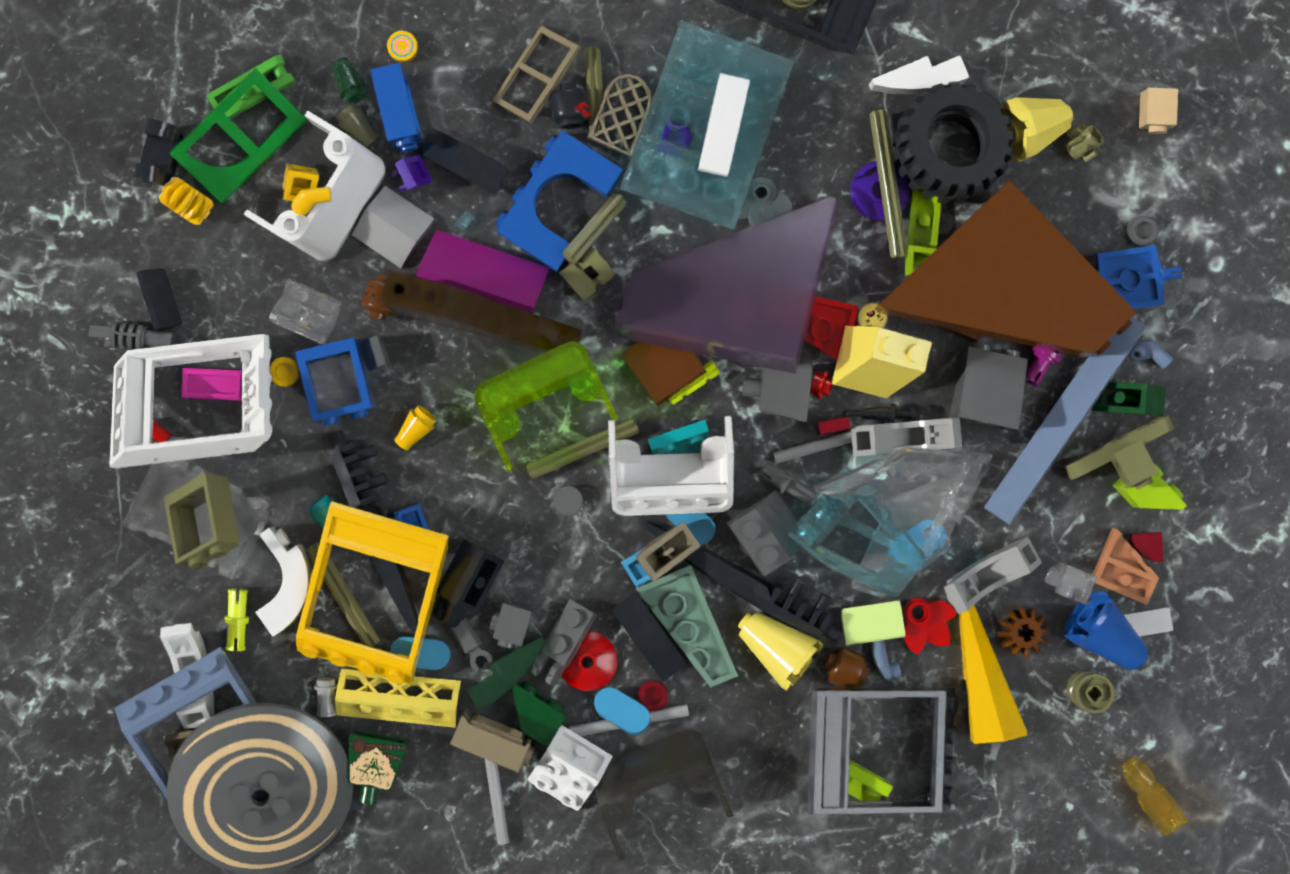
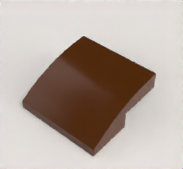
(662, 369)

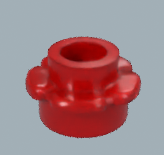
(821, 385)

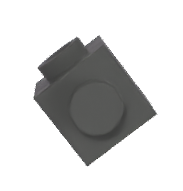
(511, 624)

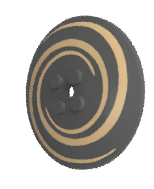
(251, 751)

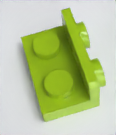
(866, 784)

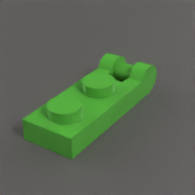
(254, 94)

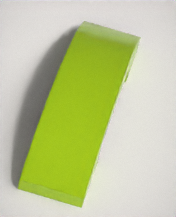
(921, 229)

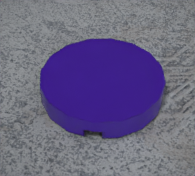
(866, 192)

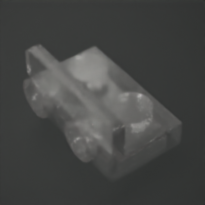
(306, 311)

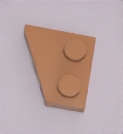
(1124, 571)

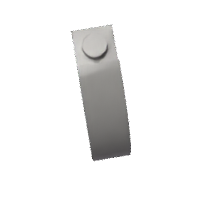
(891, 437)
(990, 573)

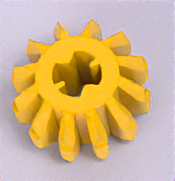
(185, 201)

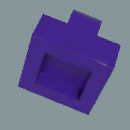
(412, 173)

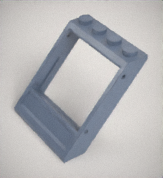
(172, 696)

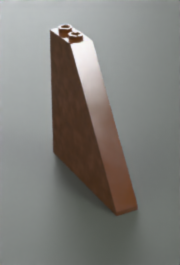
(1014, 282)

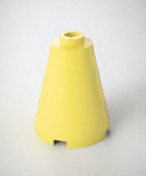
(779, 647)

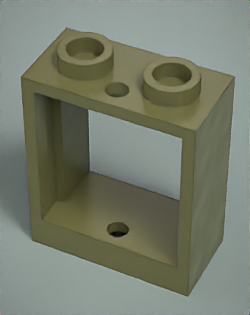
(183, 526)

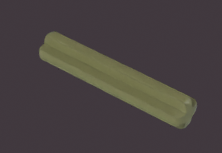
(594, 84)
(594, 228)

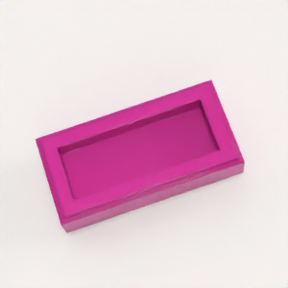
(211, 384)

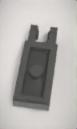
(564, 640)

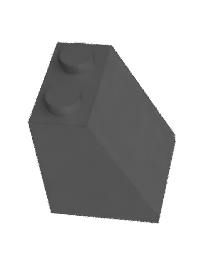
(990, 387)
(764, 532)

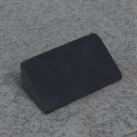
(159, 299)

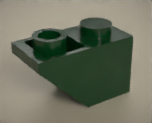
(537, 715)

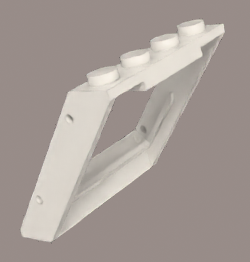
(135, 397)

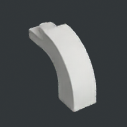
(296, 572)
(185, 648)

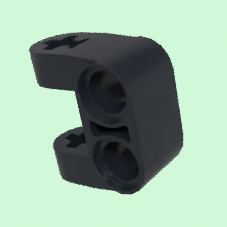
(156, 162)

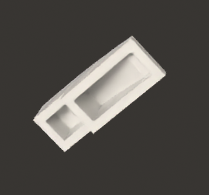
(920, 76)
(723, 125)

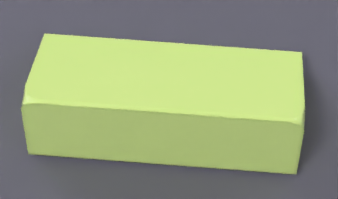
(872, 623)

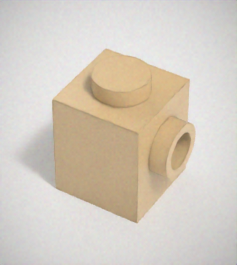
(1158, 109)

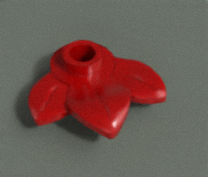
(930, 626)

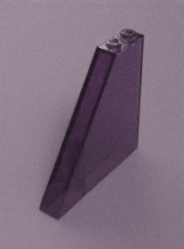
(737, 295)

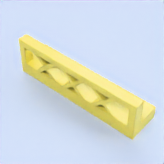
(397, 707)

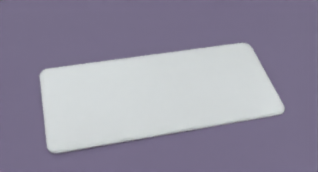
(1151, 621)

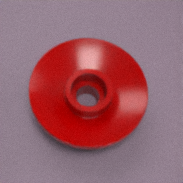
(603, 668)

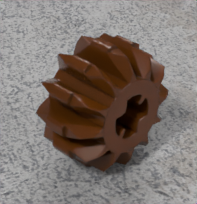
(1018, 642)

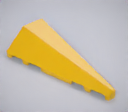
(989, 700)

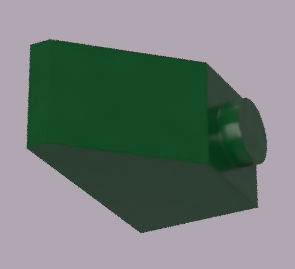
(1132, 399)

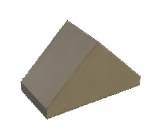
(667, 551)

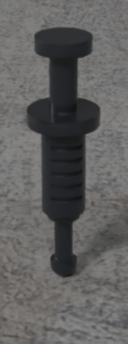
(882, 413)

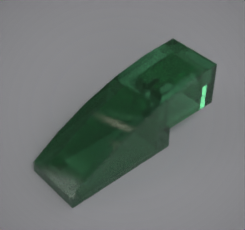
(506, 673)

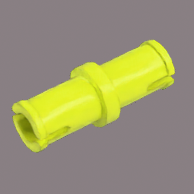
(236, 619)

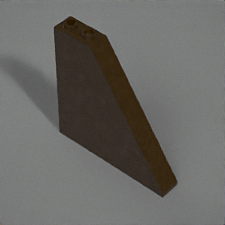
(472, 313)

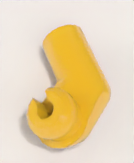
(307, 199)

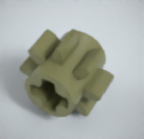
(1084, 142)

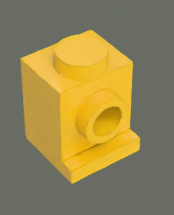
(298, 178)

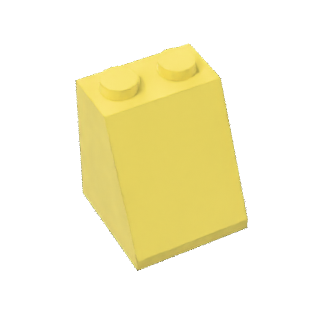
(879, 360)

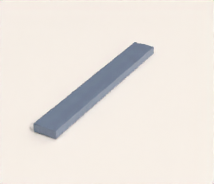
(1061, 425)

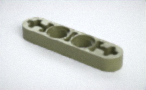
(1101, 454)

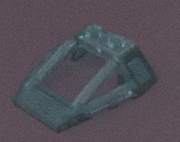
(830, 511)

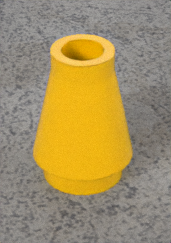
(416, 426)

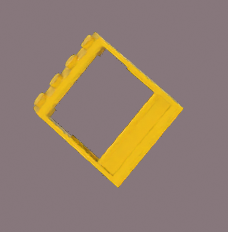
(384, 540)

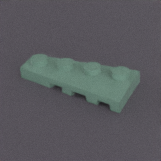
(687, 617)

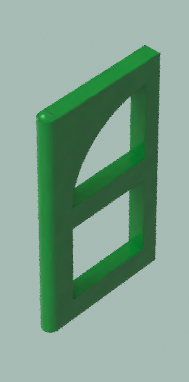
(225, 180)

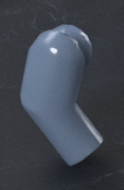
(1150, 350)
(881, 662)

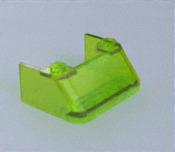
(532, 380)

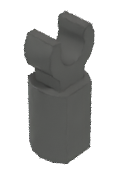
(470, 643)

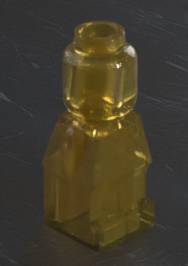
(1153, 797)

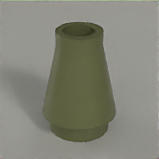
(356, 124)

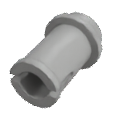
(326, 697)

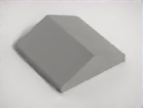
(392, 226)

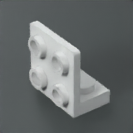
(570, 768)

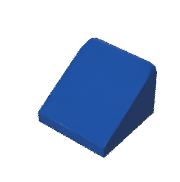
(411, 515)

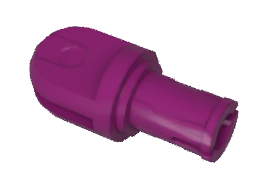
(1040, 364)

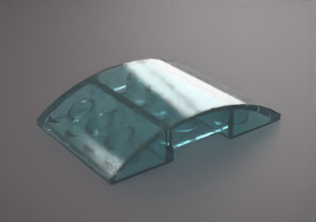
(667, 168)

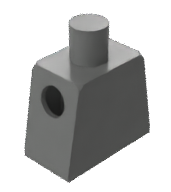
(782, 392)

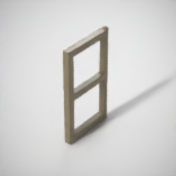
(551, 82)

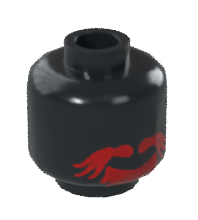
(569, 106)

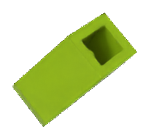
(1154, 495)

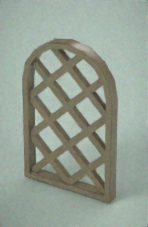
(598, 118)

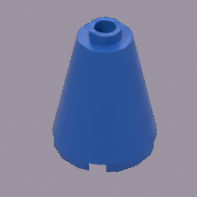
(1106, 632)

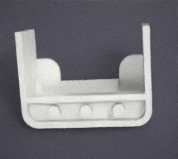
(351, 188)
(672, 481)

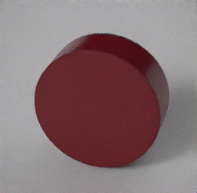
(653, 695)

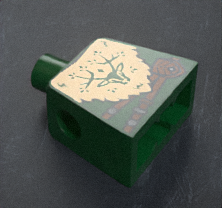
(374, 763)

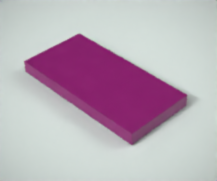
(483, 271)

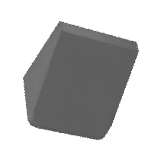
(375, 353)

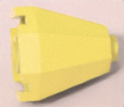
(1035, 124)

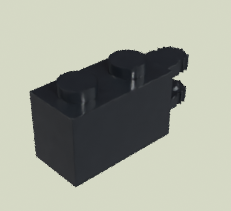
(466, 582)

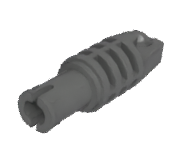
(130, 336)

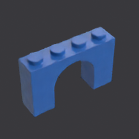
(564, 159)

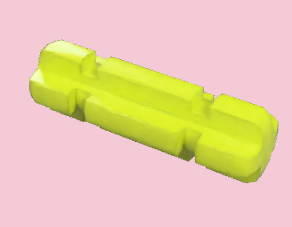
(711, 372)

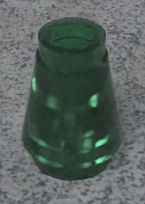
(349, 82)

